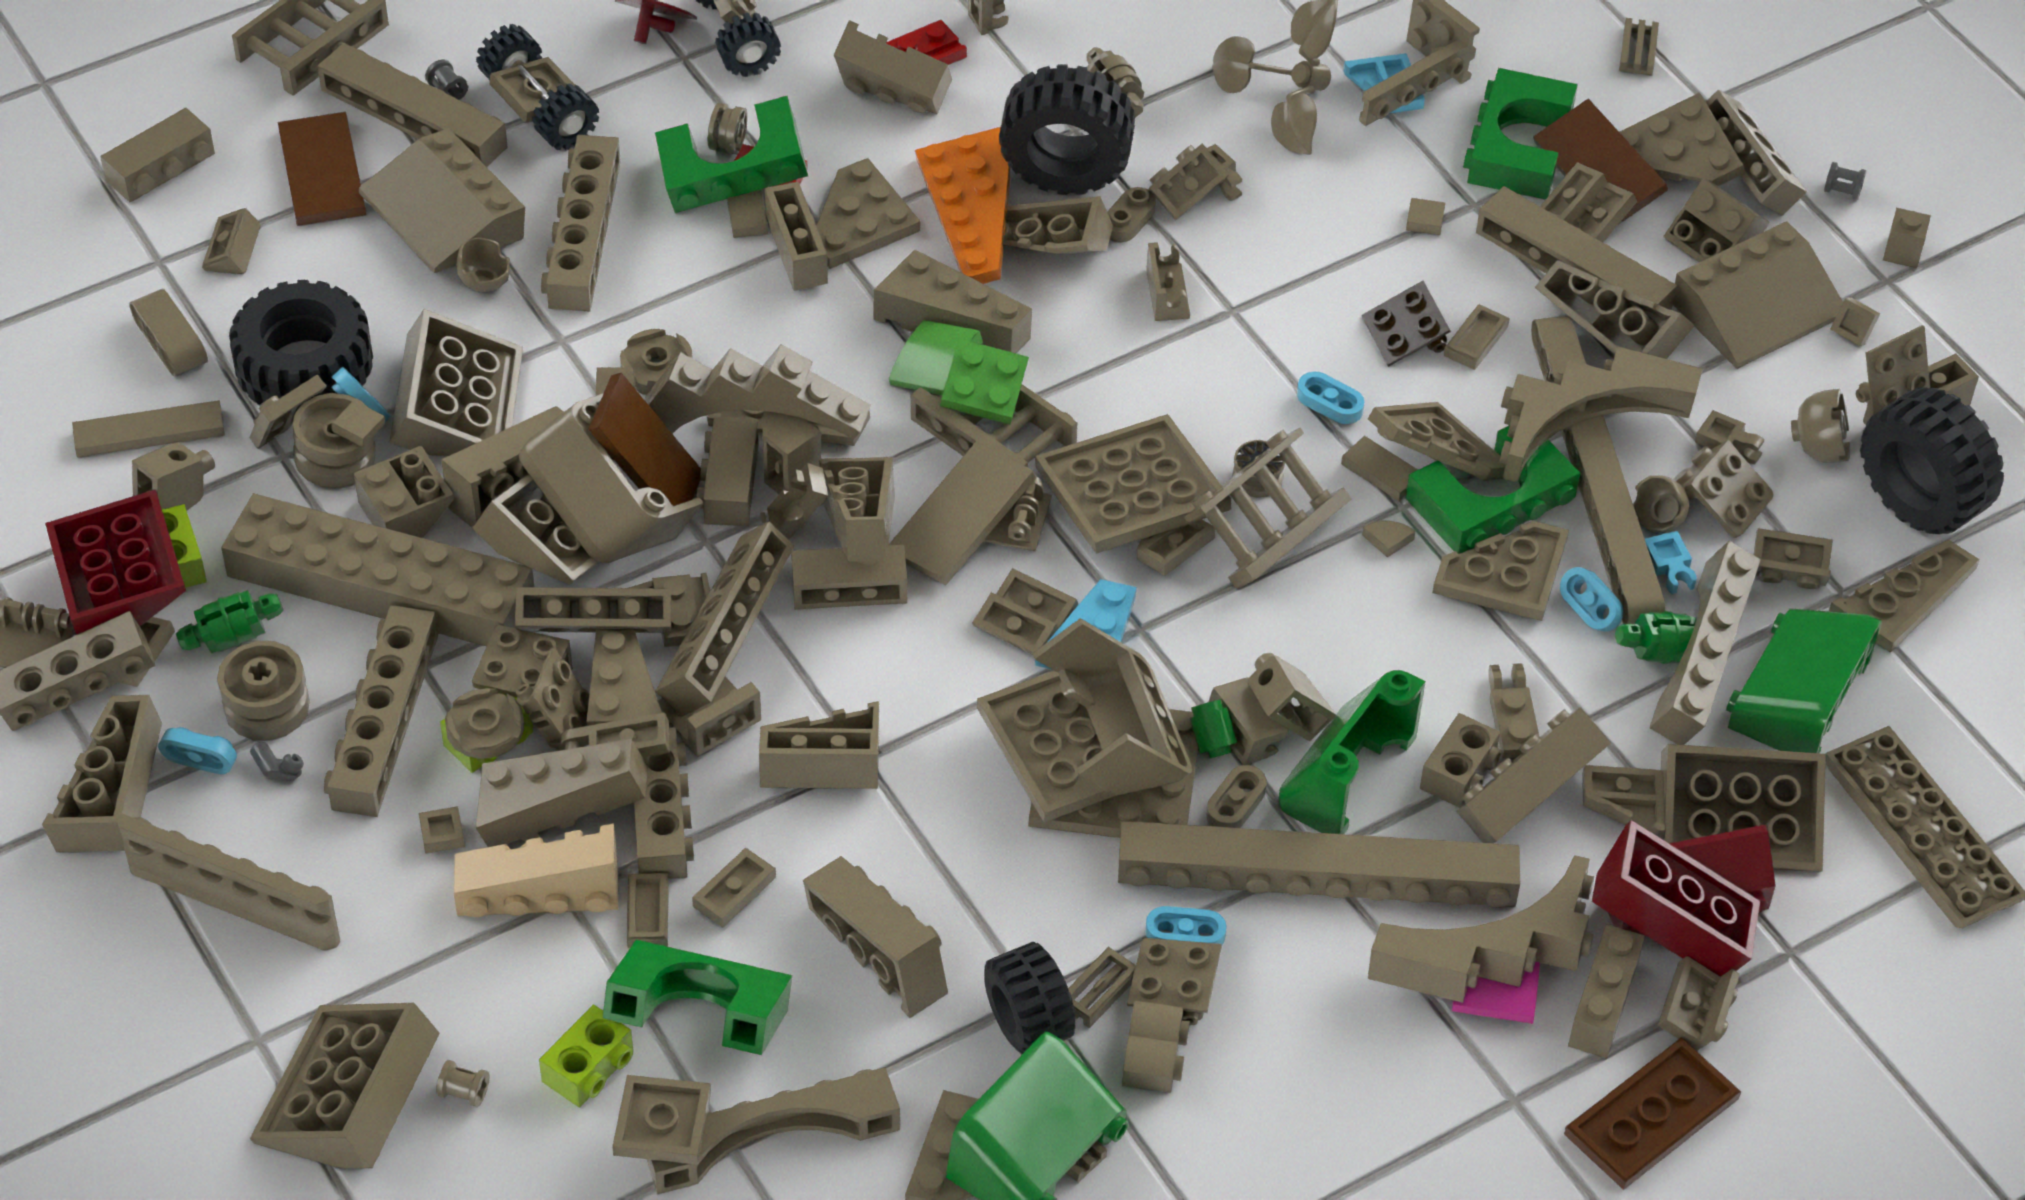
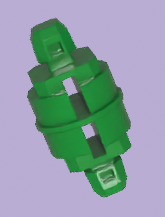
(229, 621)
(1657, 636)

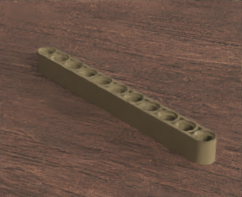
(1601, 483)

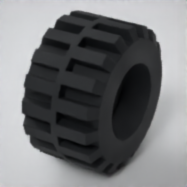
(1029, 996)

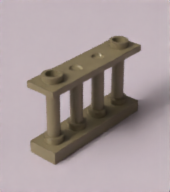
(302, 68)
(961, 432)
(1299, 523)

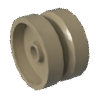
(323, 454)
(263, 690)

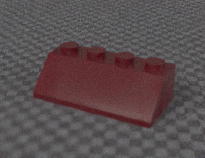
(1736, 856)
(1677, 901)

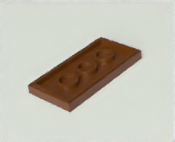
(1593, 141)
(321, 168)
(643, 443)
(1652, 1113)

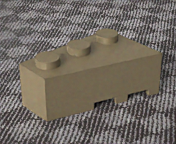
(891, 73)
(822, 752)

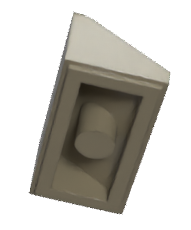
(232, 243)

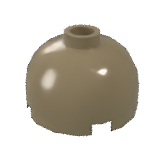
(1823, 426)

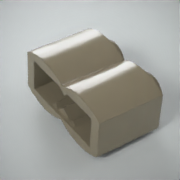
(1153, 1047)

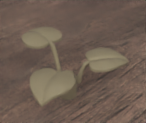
(1294, 120)

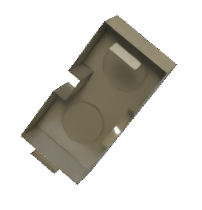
(795, 506)

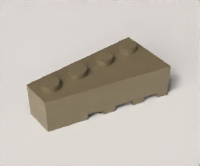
(1614, 313)
(860, 505)

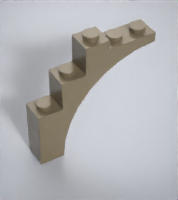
(738, 383)
(1583, 392)
(1502, 950)

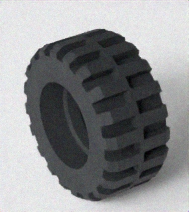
(1072, 99)
(293, 315)
(1932, 460)

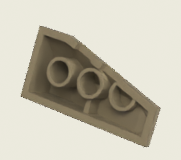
(1059, 226)

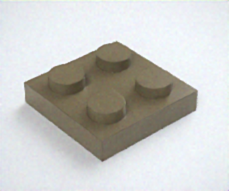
(662, 1119)

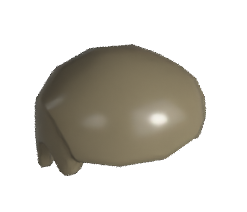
(482, 265)
(1661, 504)

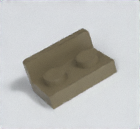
(1187, 181)

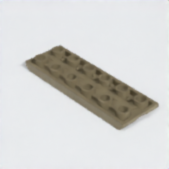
(1924, 827)
(229, 883)

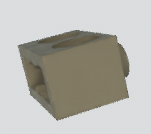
(1460, 759)

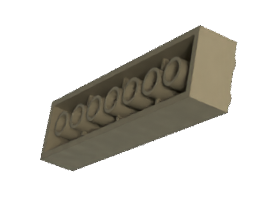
(372, 568)

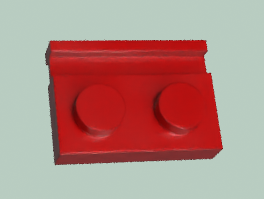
(933, 40)

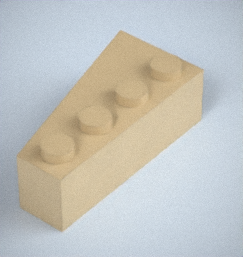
(539, 876)

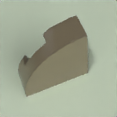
(1388, 536)

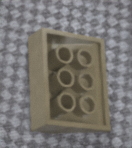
(442, 197)
(1758, 295)
(453, 386)
(531, 532)
(1745, 788)
(347, 1083)

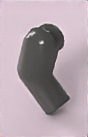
(271, 767)

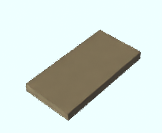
(962, 512)

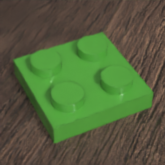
(984, 381)

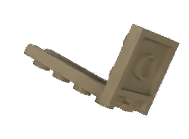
(1447, 43)

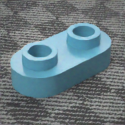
(350, 386)
(1332, 398)
(1593, 601)
(198, 750)
(1186, 924)

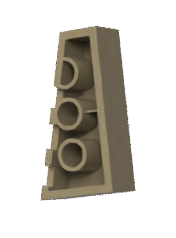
(937, 293)
(490, 467)
(1533, 775)
(107, 778)
(556, 788)
(879, 933)

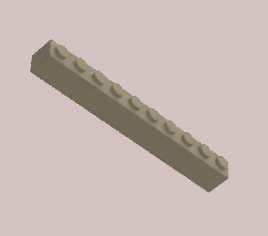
(1319, 864)

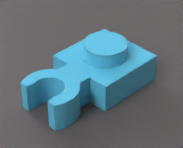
(1671, 558)

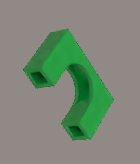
(1514, 100)
(771, 162)
(1468, 518)
(656, 973)

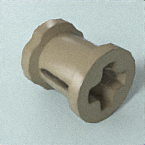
(462, 1083)

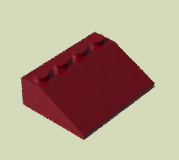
(116, 561)

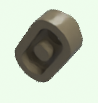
(1131, 213)
(1233, 800)

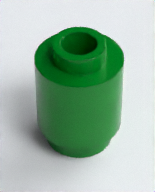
(1213, 728)

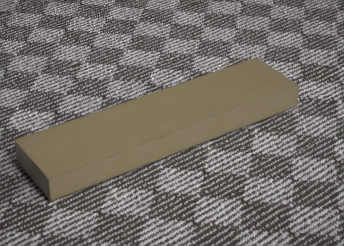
(148, 428)

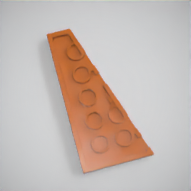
(971, 199)

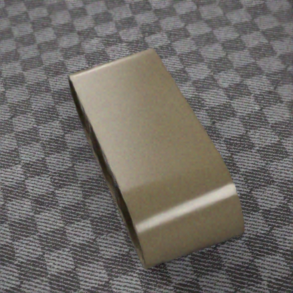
(168, 332)

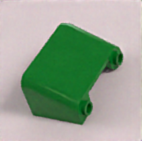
(1803, 678)
(1373, 719)
(1033, 1125)

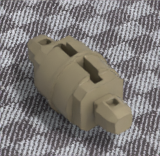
(1119, 71)

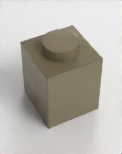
(1906, 237)

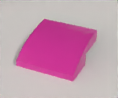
(1502, 999)

